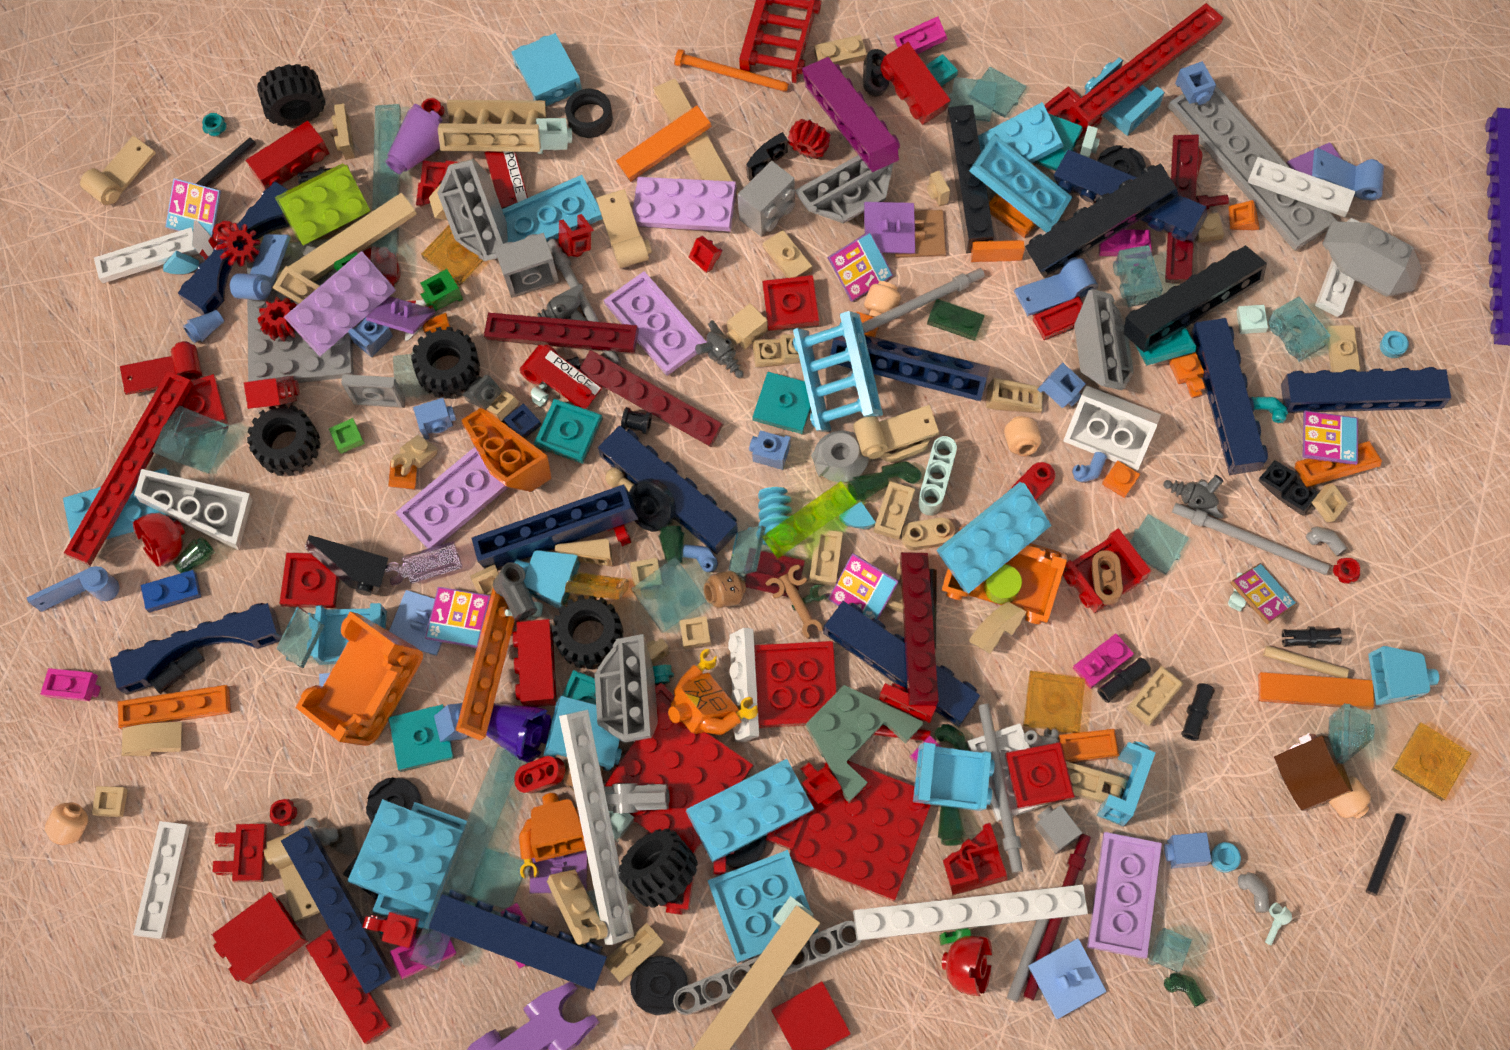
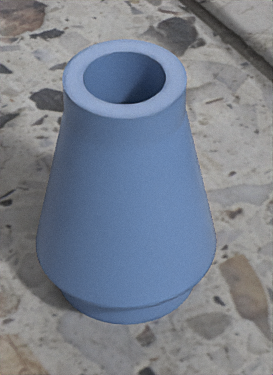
(202, 326)

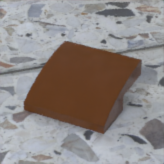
(1313, 773)

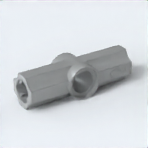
(634, 797)

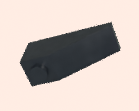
(353, 566)

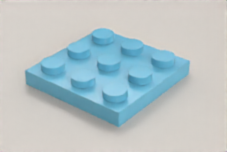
(405, 856)
(751, 900)

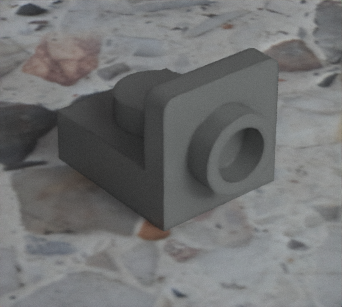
(482, 392)

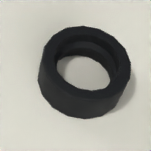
(586, 97)

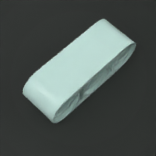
(939, 464)

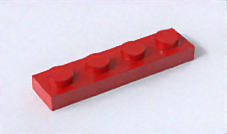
(358, 1006)

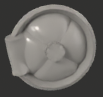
(839, 457)

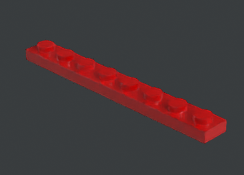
(1146, 65)
(127, 469)

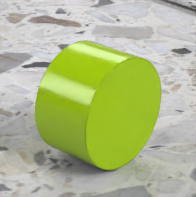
(1003, 585)

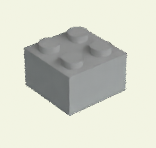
(766, 199)
(527, 264)

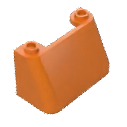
(1040, 576)
(363, 683)

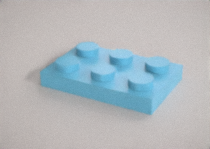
(1027, 133)

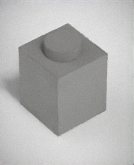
(1057, 828)

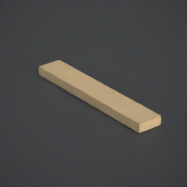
(699, 149)
(354, 238)
(758, 982)

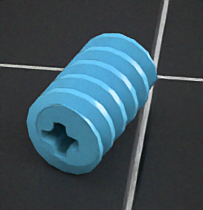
(773, 507)

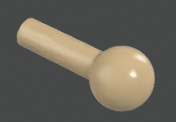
(615, 478)

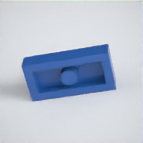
(170, 591)

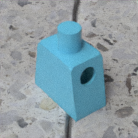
(548, 575)
(1400, 675)

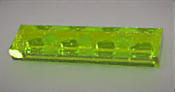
(809, 519)

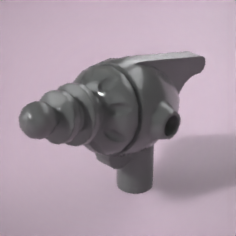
(564, 305)
(720, 349)
(1198, 494)

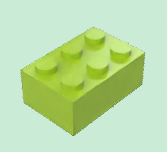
(322, 204)

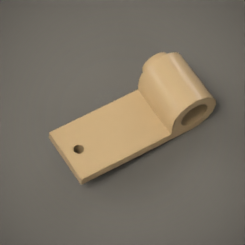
(118, 174)
(622, 229)
(883, 436)
(299, 898)

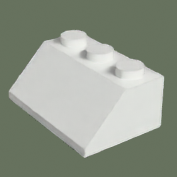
(1112, 427)

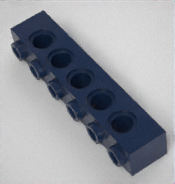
(922, 367)

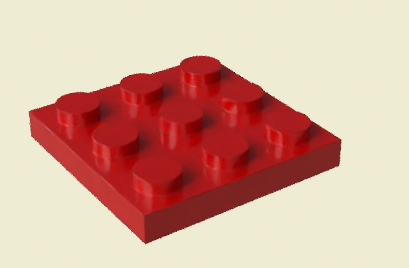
(793, 681)

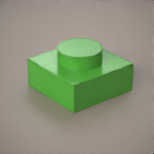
(346, 436)

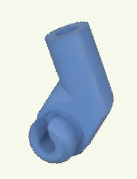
(1091, 471)
(703, 555)

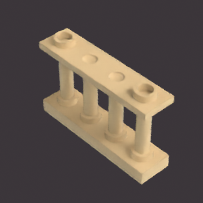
(492, 125)

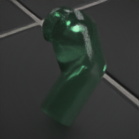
(904, 471)
(952, 735)
(1185, 984)

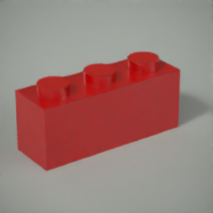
(914, 83)
(288, 156)
(271, 391)
(535, 663)

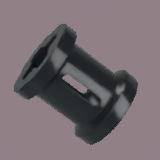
(636, 420)

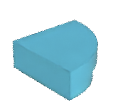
(180, 264)
(857, 517)

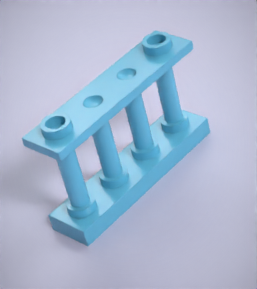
(861, 378)

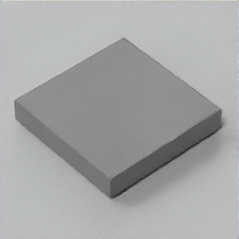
(373, 390)

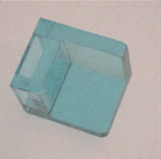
(1169, 950)

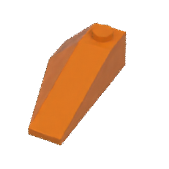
(507, 453)

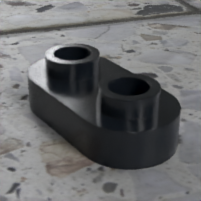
(873, 75)

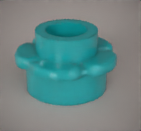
(211, 120)
(662, 674)

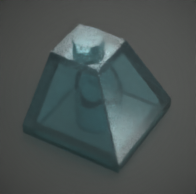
(191, 439)
(1349, 731)

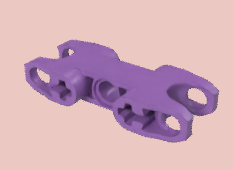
(546, 1026)

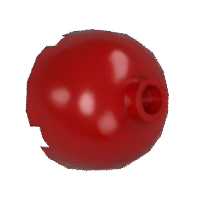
(160, 536)
(967, 964)

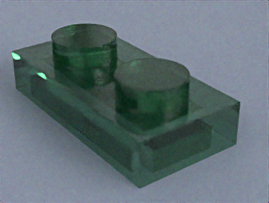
(955, 319)

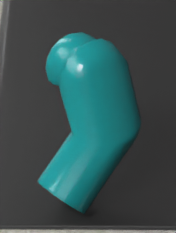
(1273, 405)

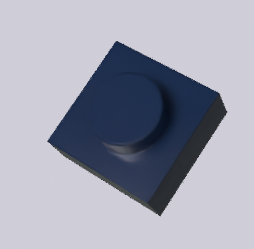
(522, 421)

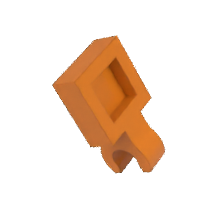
(1189, 370)

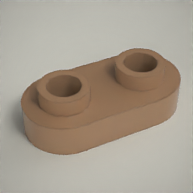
(1107, 579)

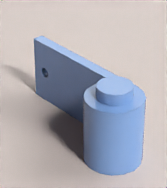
(1364, 178)
(264, 271)
(1072, 282)
(94, 580)

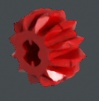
(809, 138)
(230, 237)
(273, 320)

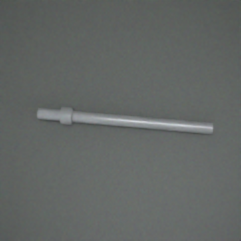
(563, 264)
(958, 283)
(1200, 517)
(1011, 841)

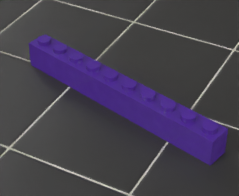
(1499, 213)

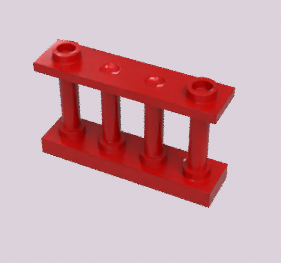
(756, 36)

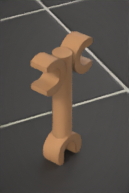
(787, 583)

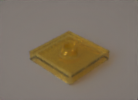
(451, 255)
(597, 585)
(1054, 702)
(1431, 761)

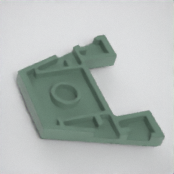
(847, 725)

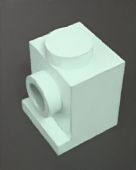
(554, 134)

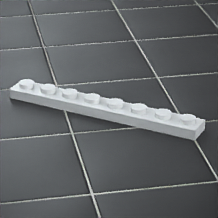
(596, 826)
(969, 912)

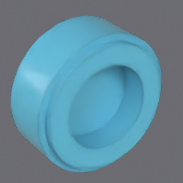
(1394, 344)
(1225, 857)

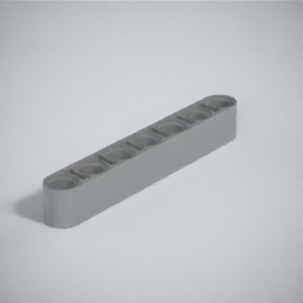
(725, 978)

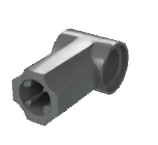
(511, 586)

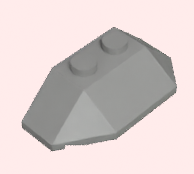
(844, 190)
(473, 209)
(1373, 257)
(1101, 341)
(627, 691)

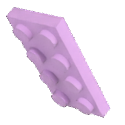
(684, 203)
(340, 303)
(662, 327)
(451, 500)
(1124, 895)

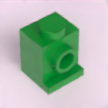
(440, 290)

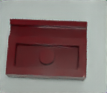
(771, 567)

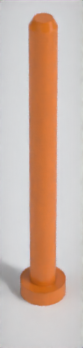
(682, 58)

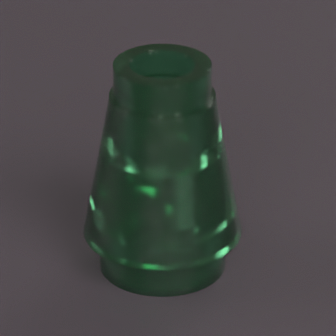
(867, 485)
(672, 542)
(194, 555)
(950, 827)

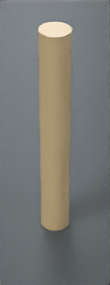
(1305, 662)

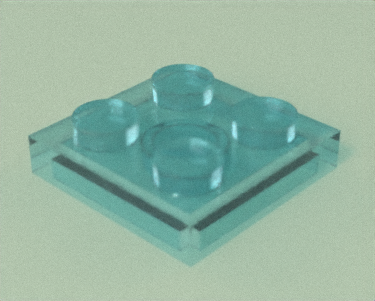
(668, 594)

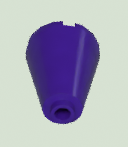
(519, 729)

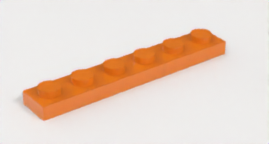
(486, 669)

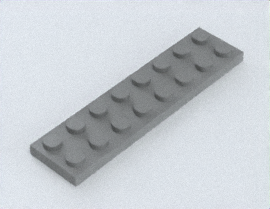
(1235, 148)

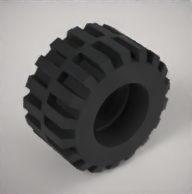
(291, 95)
(443, 344)
(273, 424)
(580, 612)
(658, 868)

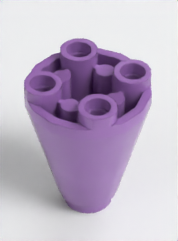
(415, 139)

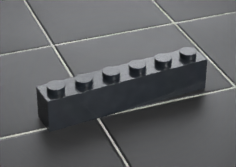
(970, 190)
(1102, 219)
(1194, 298)

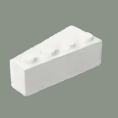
(203, 506)

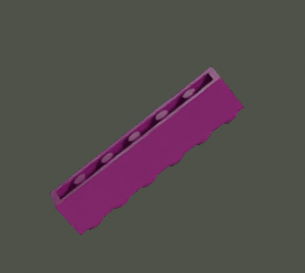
(851, 114)

